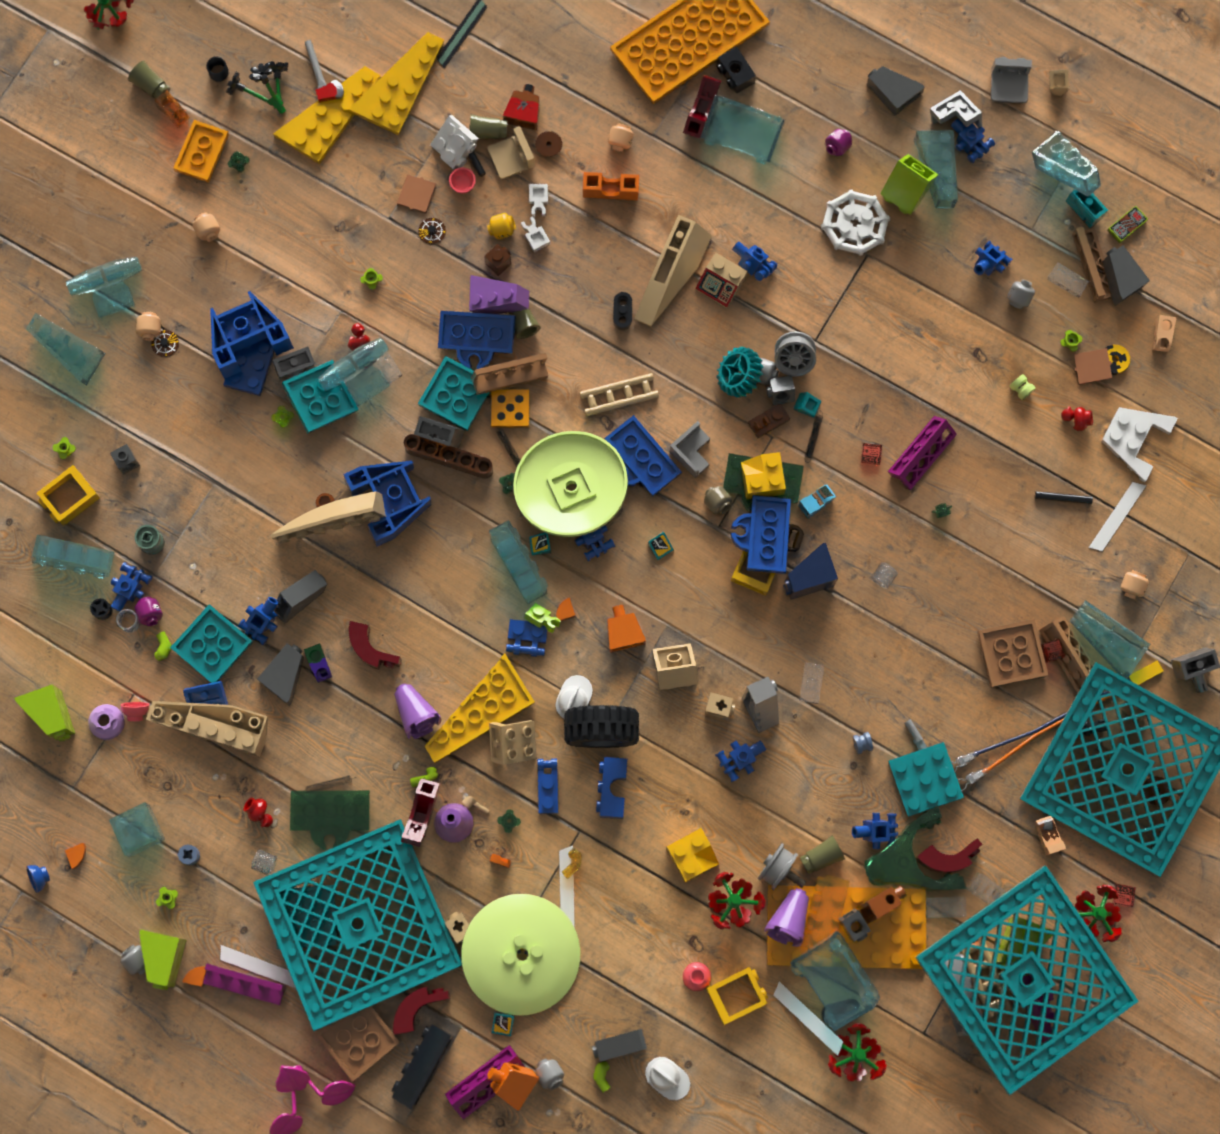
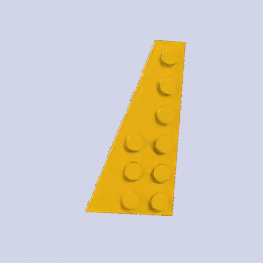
(395, 93)
(323, 122)
(492, 700)

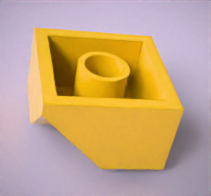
(763, 476)
(692, 855)

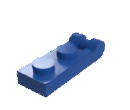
(548, 787)

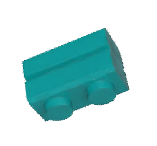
(1087, 207)

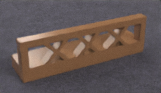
(1088, 263)
(510, 374)
(1071, 663)

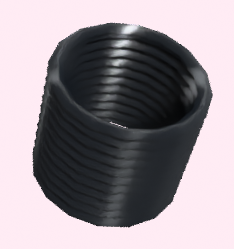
(214, 61)

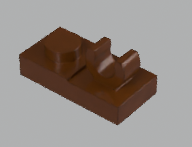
(769, 420)

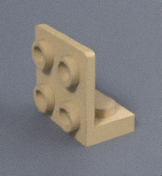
(512, 155)
(512, 742)

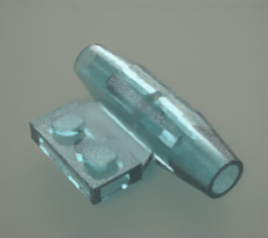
(107, 285)
(357, 370)

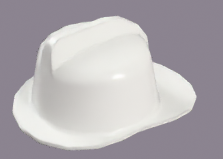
(574, 693)
(667, 1078)

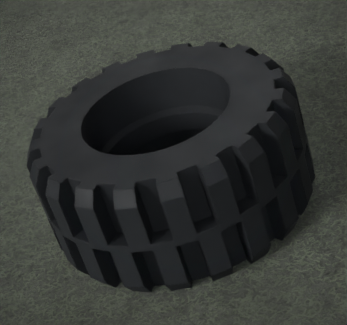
(601, 726)

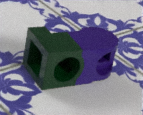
(318, 662)

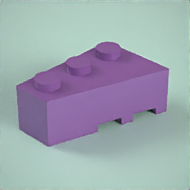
(496, 296)

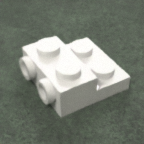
(454, 142)

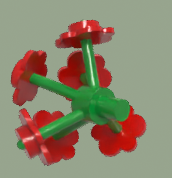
(95, 13)
(737, 896)
(1106, 912)
(863, 1051)

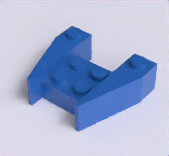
(242, 328)
(398, 494)

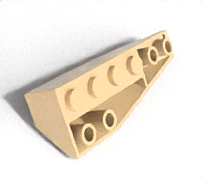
(674, 268)
(334, 516)
(214, 722)

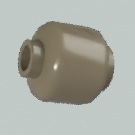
(718, 500)

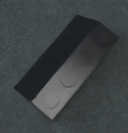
(423, 1065)

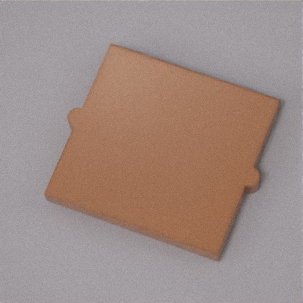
(416, 193)
(1093, 366)

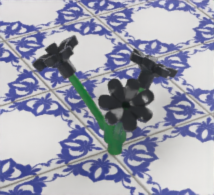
(261, 74)

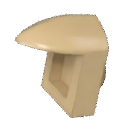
(1058, 82)

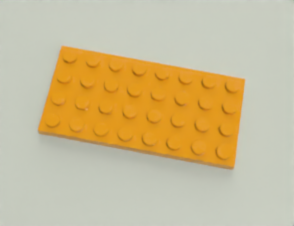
(685, 42)
(890, 944)

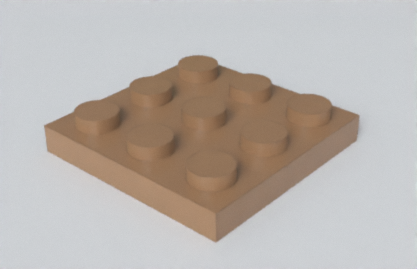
(1012, 653)
(358, 1041)

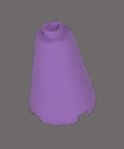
(415, 712)
(459, 828)
(789, 919)

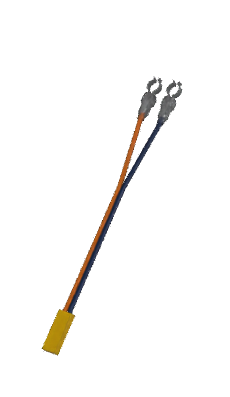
(1138, 677)

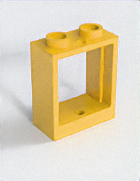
(78, 507)
(748, 582)
(715, 998)

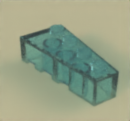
(938, 153)
(1066, 164)
(73, 352)
(72, 556)
(516, 559)
(1110, 638)

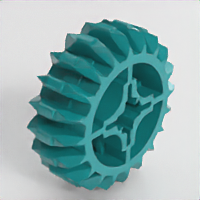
(737, 383)

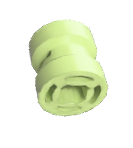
(1025, 390)

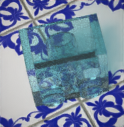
(137, 829)

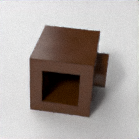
(498, 259)

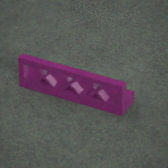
(920, 449)
(244, 984)
(469, 1087)

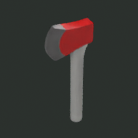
(325, 92)

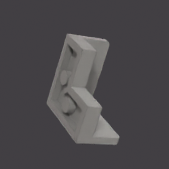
(958, 106)
(686, 449)

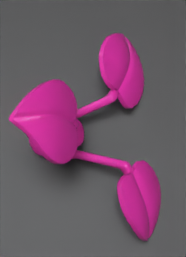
(296, 1079)

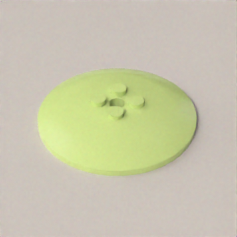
(567, 460)
(492, 949)

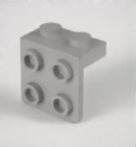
(1010, 80)

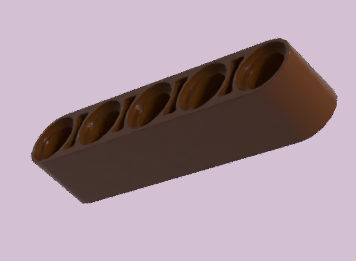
(454, 463)

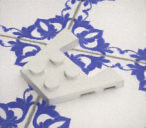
(1128, 433)

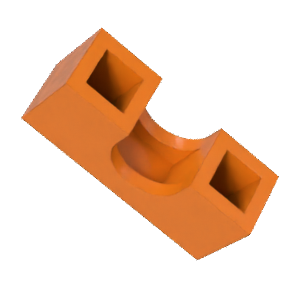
(600, 187)

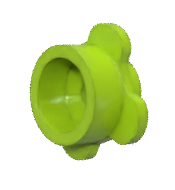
(371, 283)
(1076, 340)
(63, 454)
(170, 903)

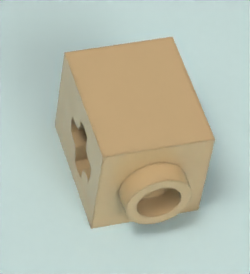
(712, 709)
(452, 919)

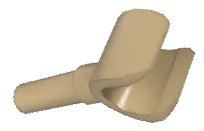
(470, 801)

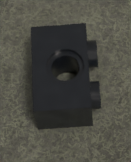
(734, 60)

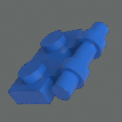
(528, 632)

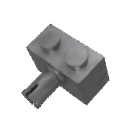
(293, 363)
(1195, 665)

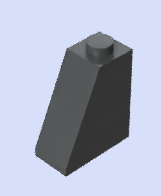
(894, 89)
(1123, 274)
(299, 595)
(283, 673)
(619, 1045)

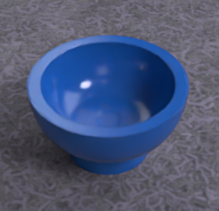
(37, 877)

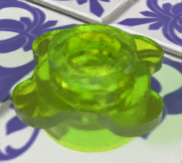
(283, 422)

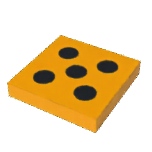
(510, 408)

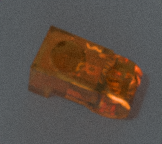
(171, 108)

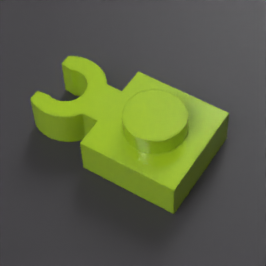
(540, 616)

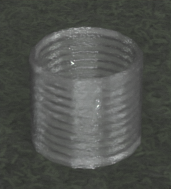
(884, 575)
(121, 615)
(264, 862)

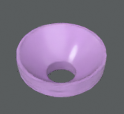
(114, 726)

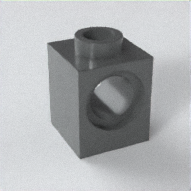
(781, 390)
(125, 459)
(851, 917)

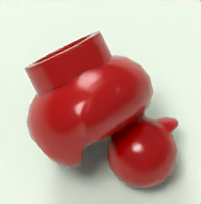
(354, 342)
(1081, 417)
(256, 811)

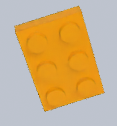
(201, 151)

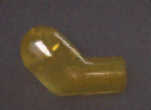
(576, 858)

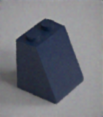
(811, 575)

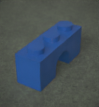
(610, 805)

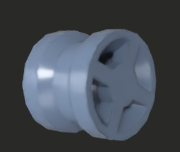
(863, 743)
(187, 857)

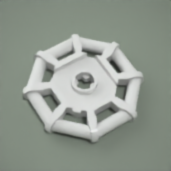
(864, 217)

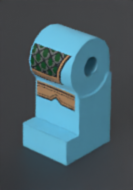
(816, 501)

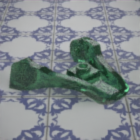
(898, 864)

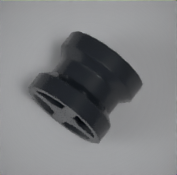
(98, 606)

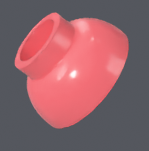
(462, 180)
(134, 710)
(697, 976)

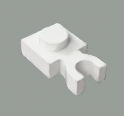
(538, 196)
(536, 236)

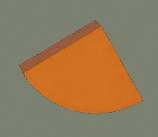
(565, 610)
(76, 854)
(496, 859)
(195, 976)

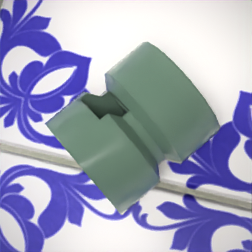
(149, 539)

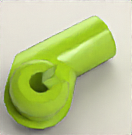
(164, 648)
(431, 775)
(599, 1075)

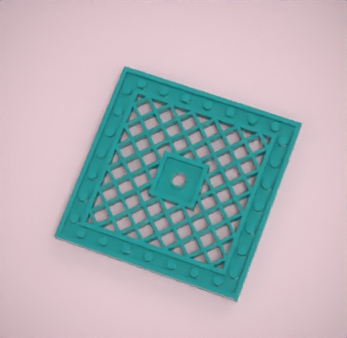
(1183, 811)
(1089, 949)
(378, 991)

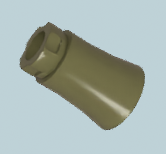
(147, 80)
(488, 127)
(525, 324)
(822, 855)

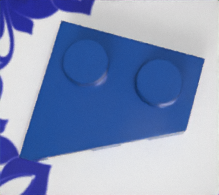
(206, 694)

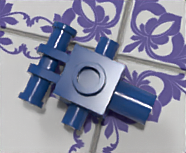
(971, 140)
(990, 259)
(754, 261)
(591, 540)
(128, 588)
(260, 620)
(741, 757)
(877, 830)

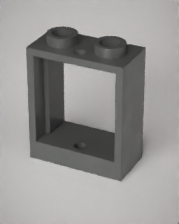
(439, 432)

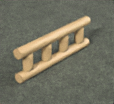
(626, 385)
(983, 986)

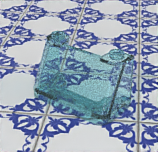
(743, 128)
(837, 980)

